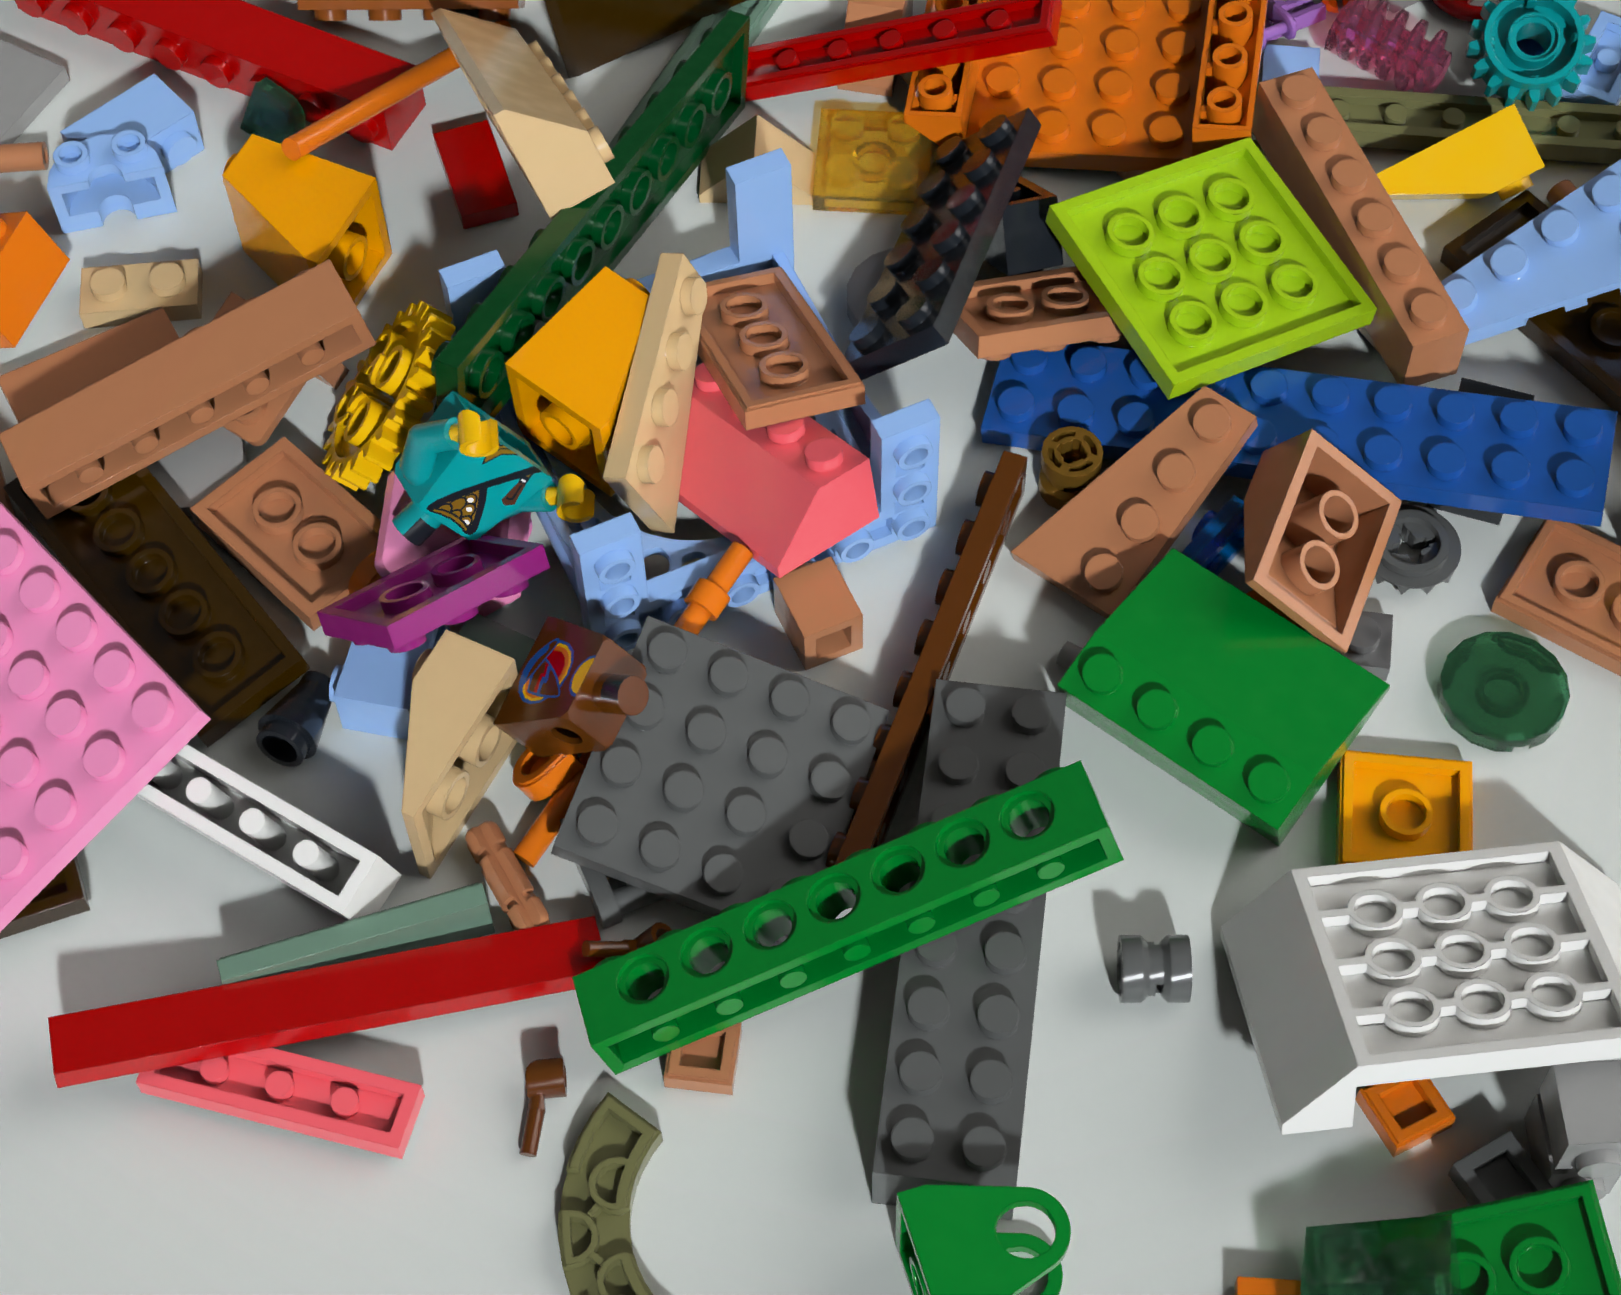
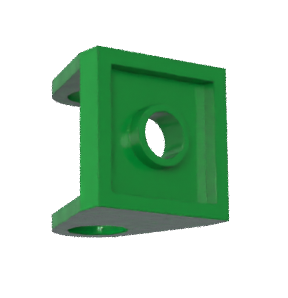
(953, 1246)

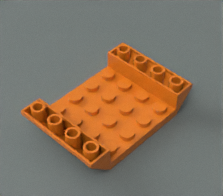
(1118, 90)

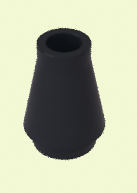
(296, 722)

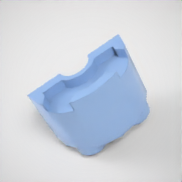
(107, 176)

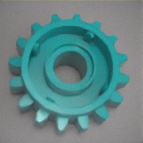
(1524, 76)

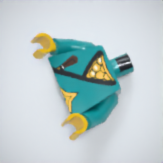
(475, 473)

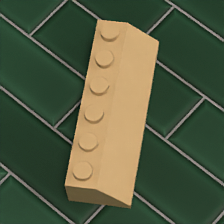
(531, 110)

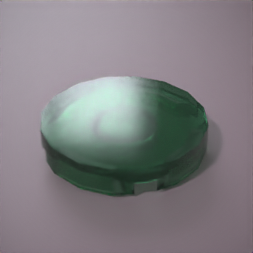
(1503, 691)

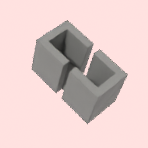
(1577, 1125)

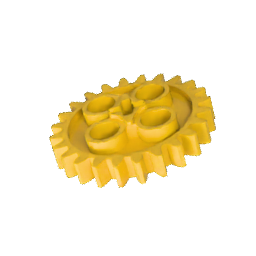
(368, 425)

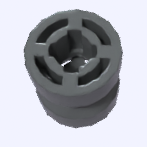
(1154, 969)

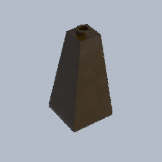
(605, 30)

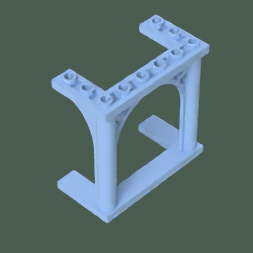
(609, 552)

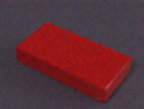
(476, 174)

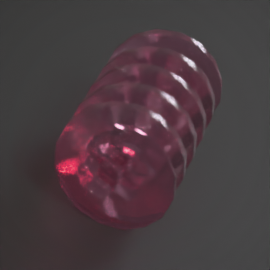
(1390, 46)

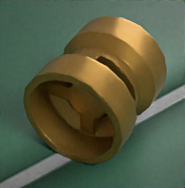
(1068, 464)

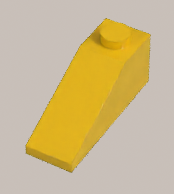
(1470, 163)

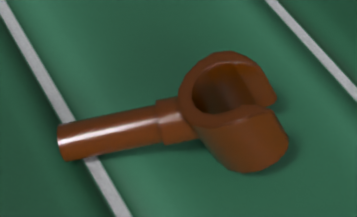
(607, 949)
(543, 1080)

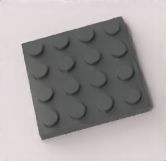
(721, 777)

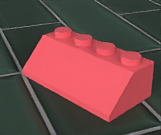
(774, 487)

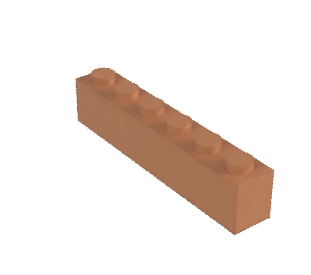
(1341, 193)
(186, 389)

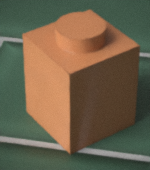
(818, 612)

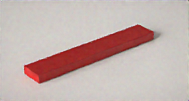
(901, 46)

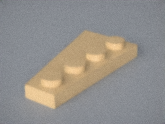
(656, 404)

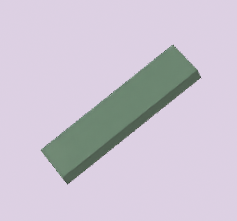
(410, 926)

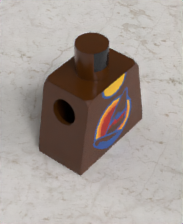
(572, 692)

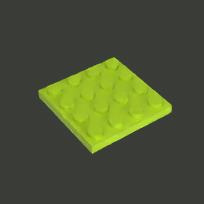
(1209, 267)

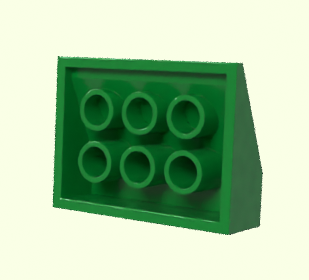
(1222, 694)

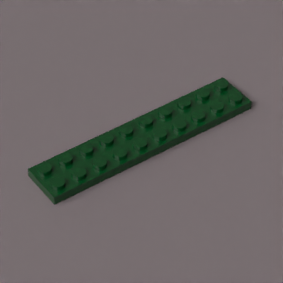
(648, 170)

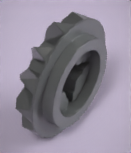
(1439, 553)

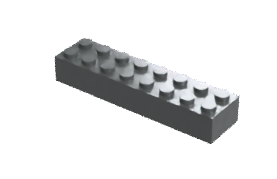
(970, 996)

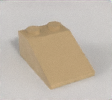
(452, 741)

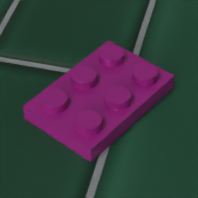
(434, 592)

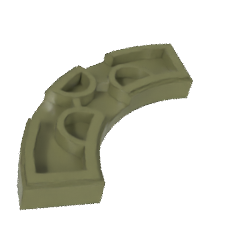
(600, 1199)

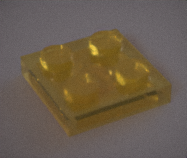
(868, 162)

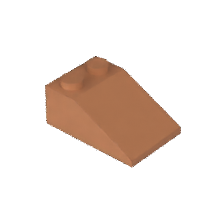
(1315, 535)

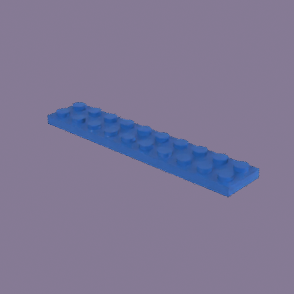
(1409, 438)

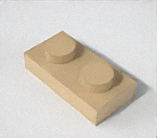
(131, 290)

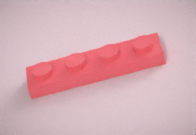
(297, 1096)

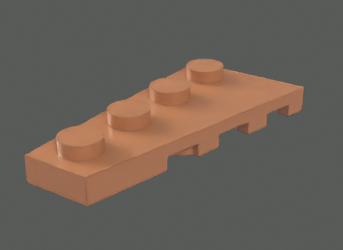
(1139, 505)

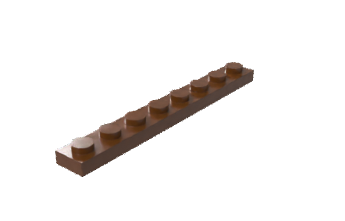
(938, 649)

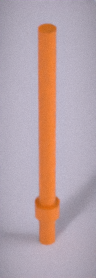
(371, 104)
(704, 603)

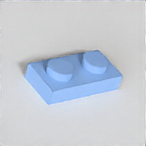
(1603, 79)

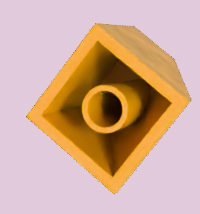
(306, 213)
(576, 371)

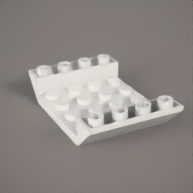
(1425, 973)

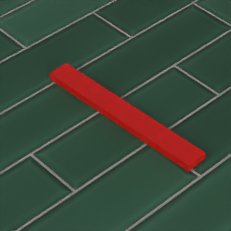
(318, 1002)

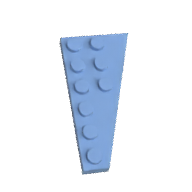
(1546, 263)

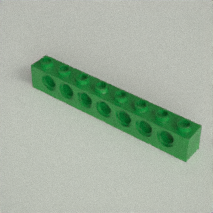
(883, 922)

